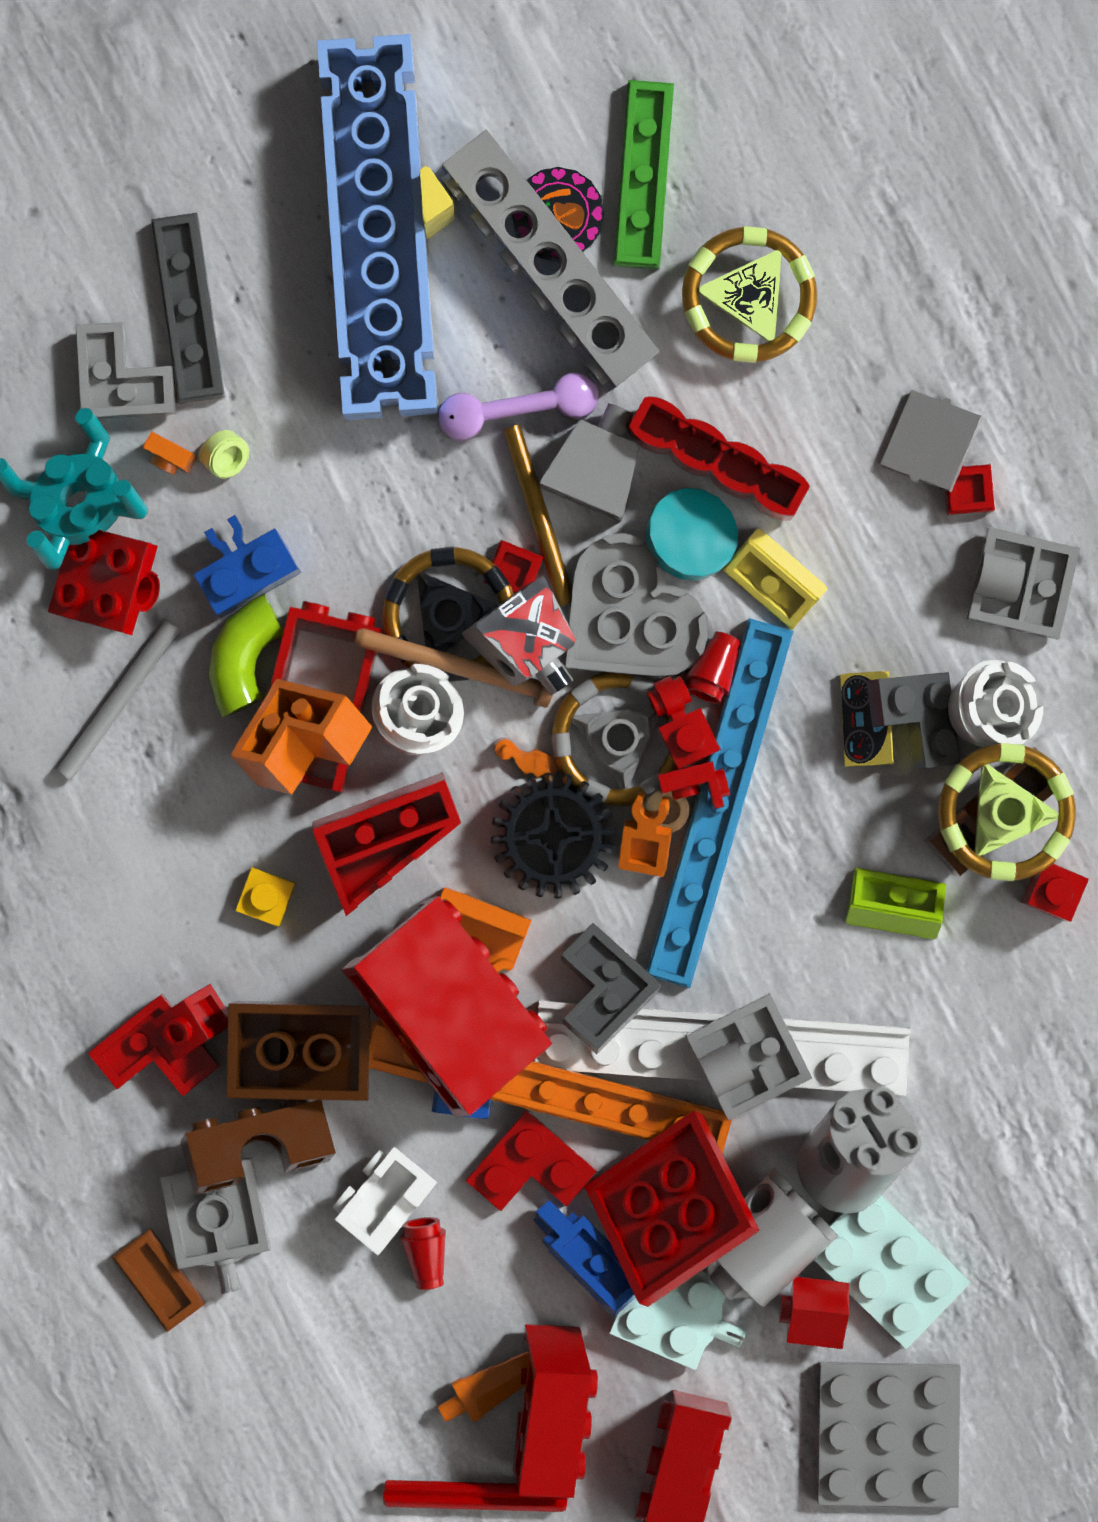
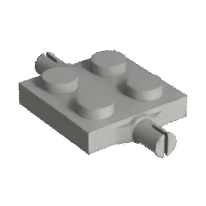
(216, 1225)

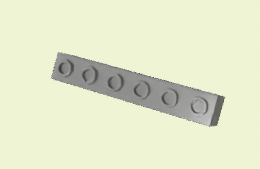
(487, 159)

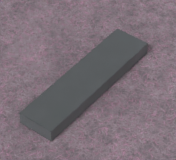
(188, 308)

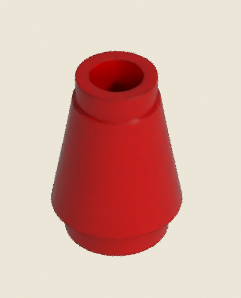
(714, 669)
(425, 1251)

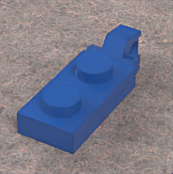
(585, 1256)

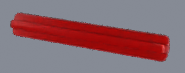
(465, 1496)

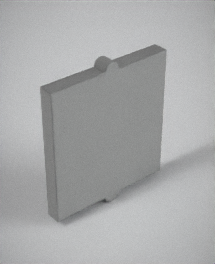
(931, 441)

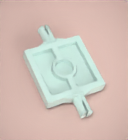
(679, 1322)

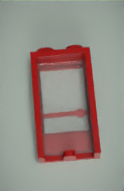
(323, 655)

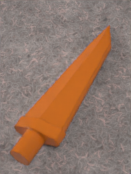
(485, 1389)

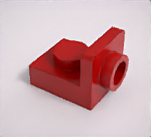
(685, 782)
(192, 1022)

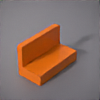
(495, 927)

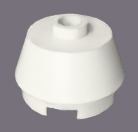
(995, 705)
(417, 710)

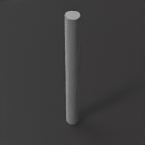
(118, 700)

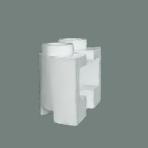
(384, 1200)

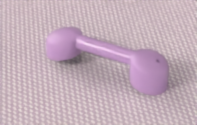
(573, 397)

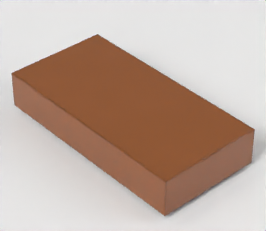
(159, 1280)

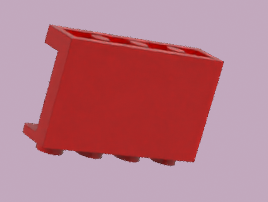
(449, 1006)

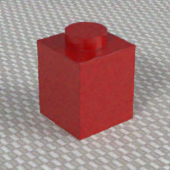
(1055, 892)
(816, 1312)

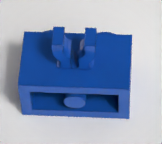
(246, 571)

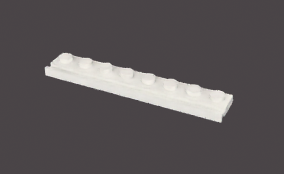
(656, 1045)

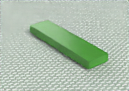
(643, 174)

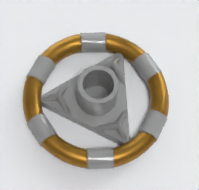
(614, 737)

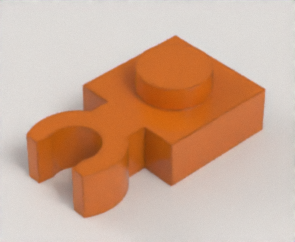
(644, 842)

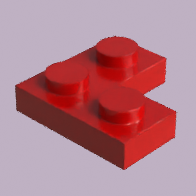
(139, 1044)
(529, 1151)

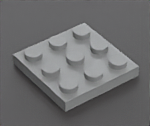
(888, 1434)

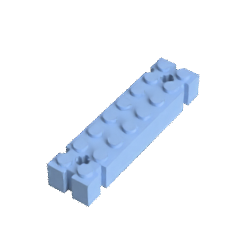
(377, 226)

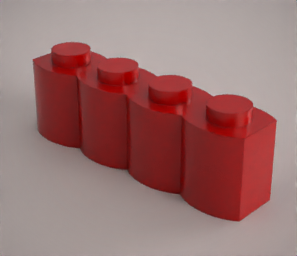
(730, 464)

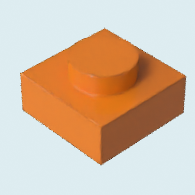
(168, 455)

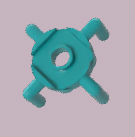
(65, 476)

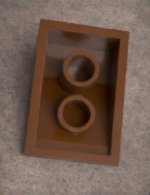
(298, 1051)

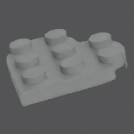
(629, 614)

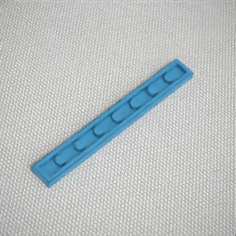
(710, 829)

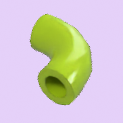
(236, 654)

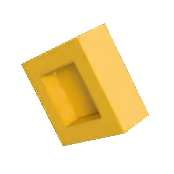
(265, 896)

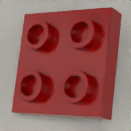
(106, 582)

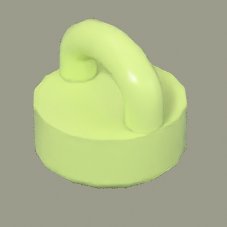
(224, 454)

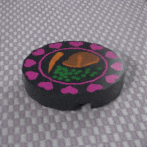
(573, 203)

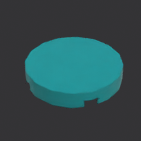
(691, 534)

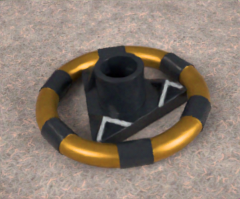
(444, 607)

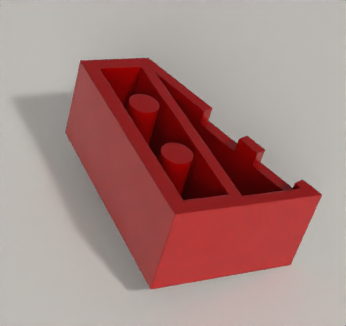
(383, 836)
(553, 1412)
(685, 1460)

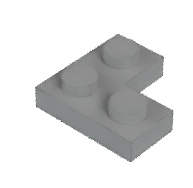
(110, 386)

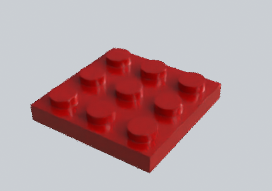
(671, 1208)

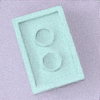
(891, 1270)

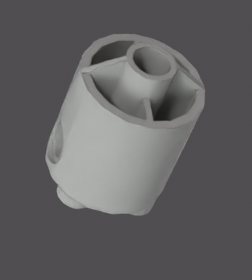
(858, 1150)
(779, 1250)

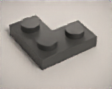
(922, 705)
(617, 985)

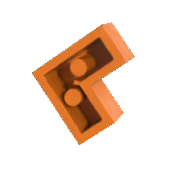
(293, 729)

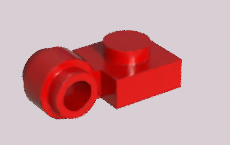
(687, 735)

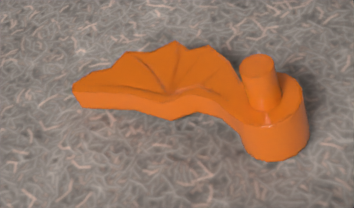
(529, 762)

